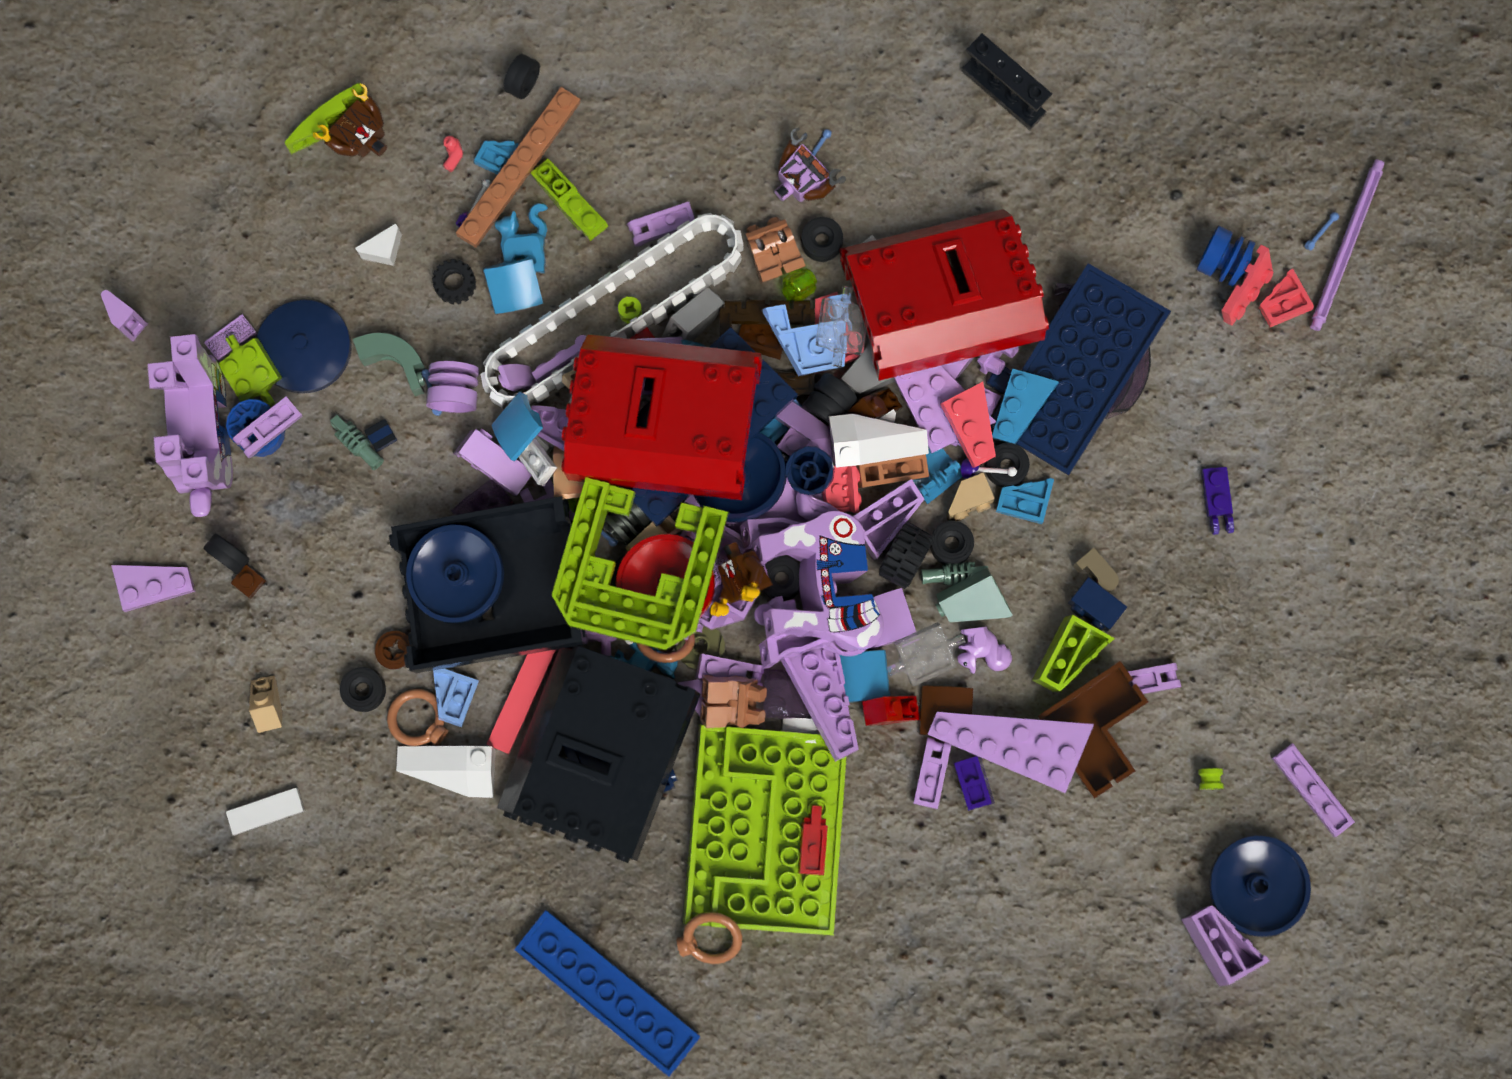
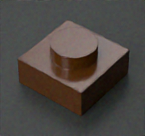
(248, 581)

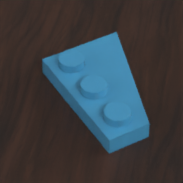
(1020, 404)

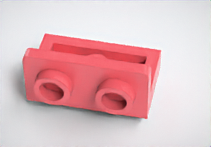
(844, 490)

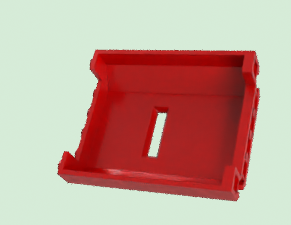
(915, 305)
(694, 421)

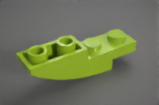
(568, 200)

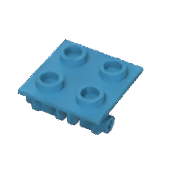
(942, 475)

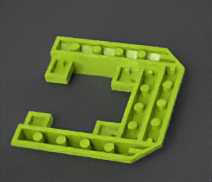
(584, 580)

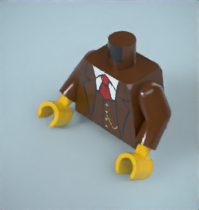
(357, 129)
(741, 578)

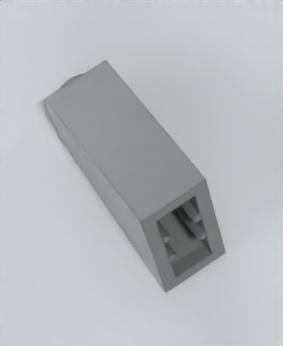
(694, 316)
(862, 376)

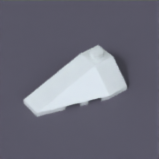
(872, 440)
(455, 768)

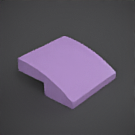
(895, 616)

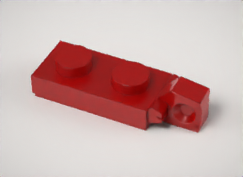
(813, 843)

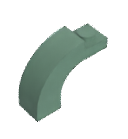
(384, 346)

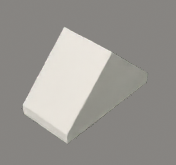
(382, 247)

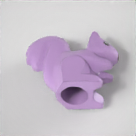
(981, 644)

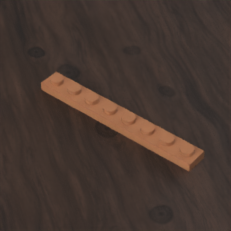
(518, 167)

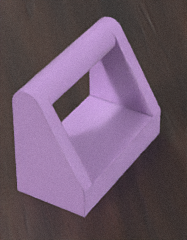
(123, 316)

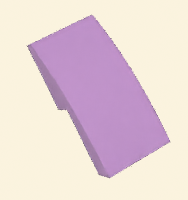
(516, 377)

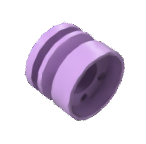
(452, 387)

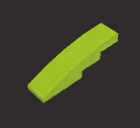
(325, 115)

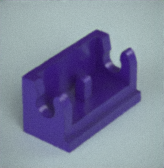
(974, 783)

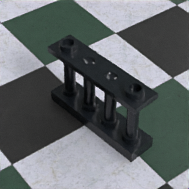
(1006, 81)

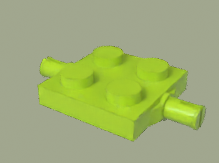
(250, 370)

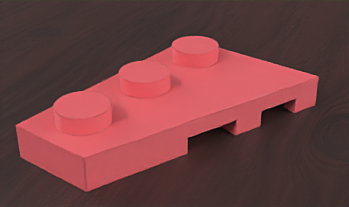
(971, 423)

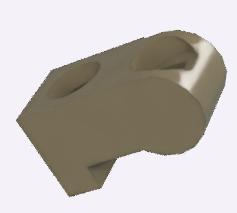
(1098, 570)

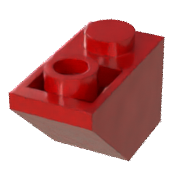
(890, 710)

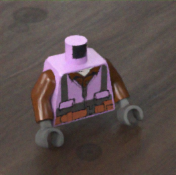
(803, 173)

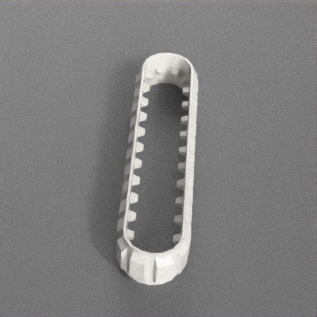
(608, 284)

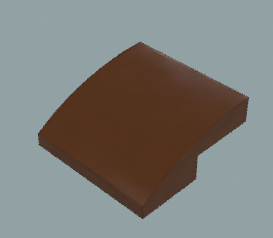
(761, 339)
(943, 699)

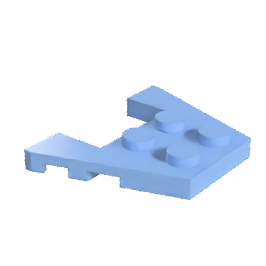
(800, 342)

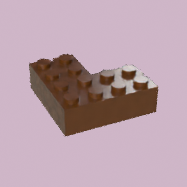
(1102, 703)

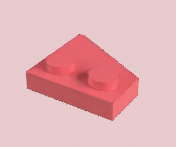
(1286, 301)

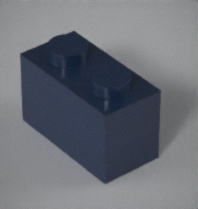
(1097, 605)

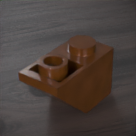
(876, 404)

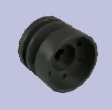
(619, 525)

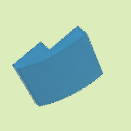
(513, 286)
(517, 426)
(866, 676)

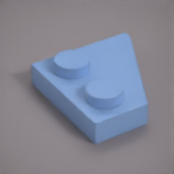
(453, 695)

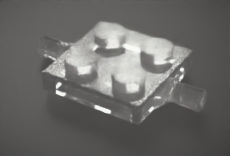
(841, 327)
(925, 654)

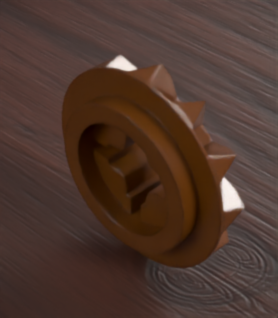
(389, 640)

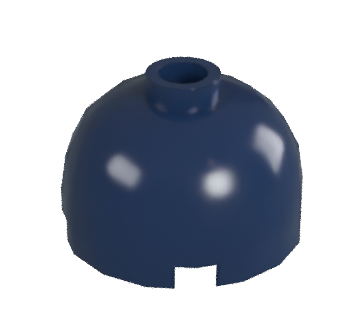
(810, 470)

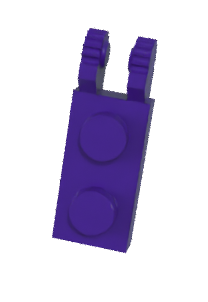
(1218, 498)

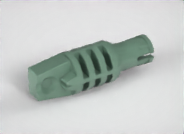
(356, 442)
(950, 573)

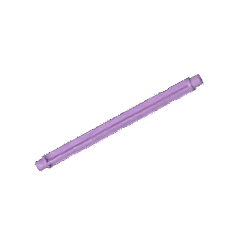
(1347, 245)

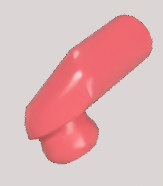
(454, 151)

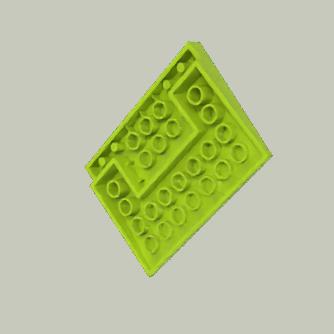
(748, 829)

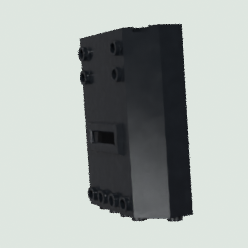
(524, 615)
(610, 714)

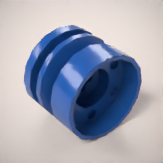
(1226, 256)
(243, 415)

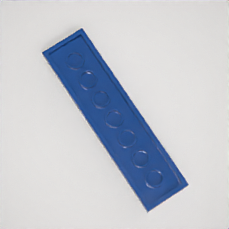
(607, 993)

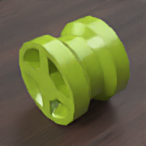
(628, 314)
(1210, 779)

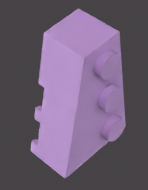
(493, 461)
(887, 516)
(1221, 946)

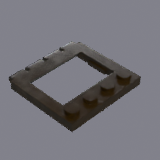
(753, 314)

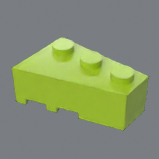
(1069, 653)

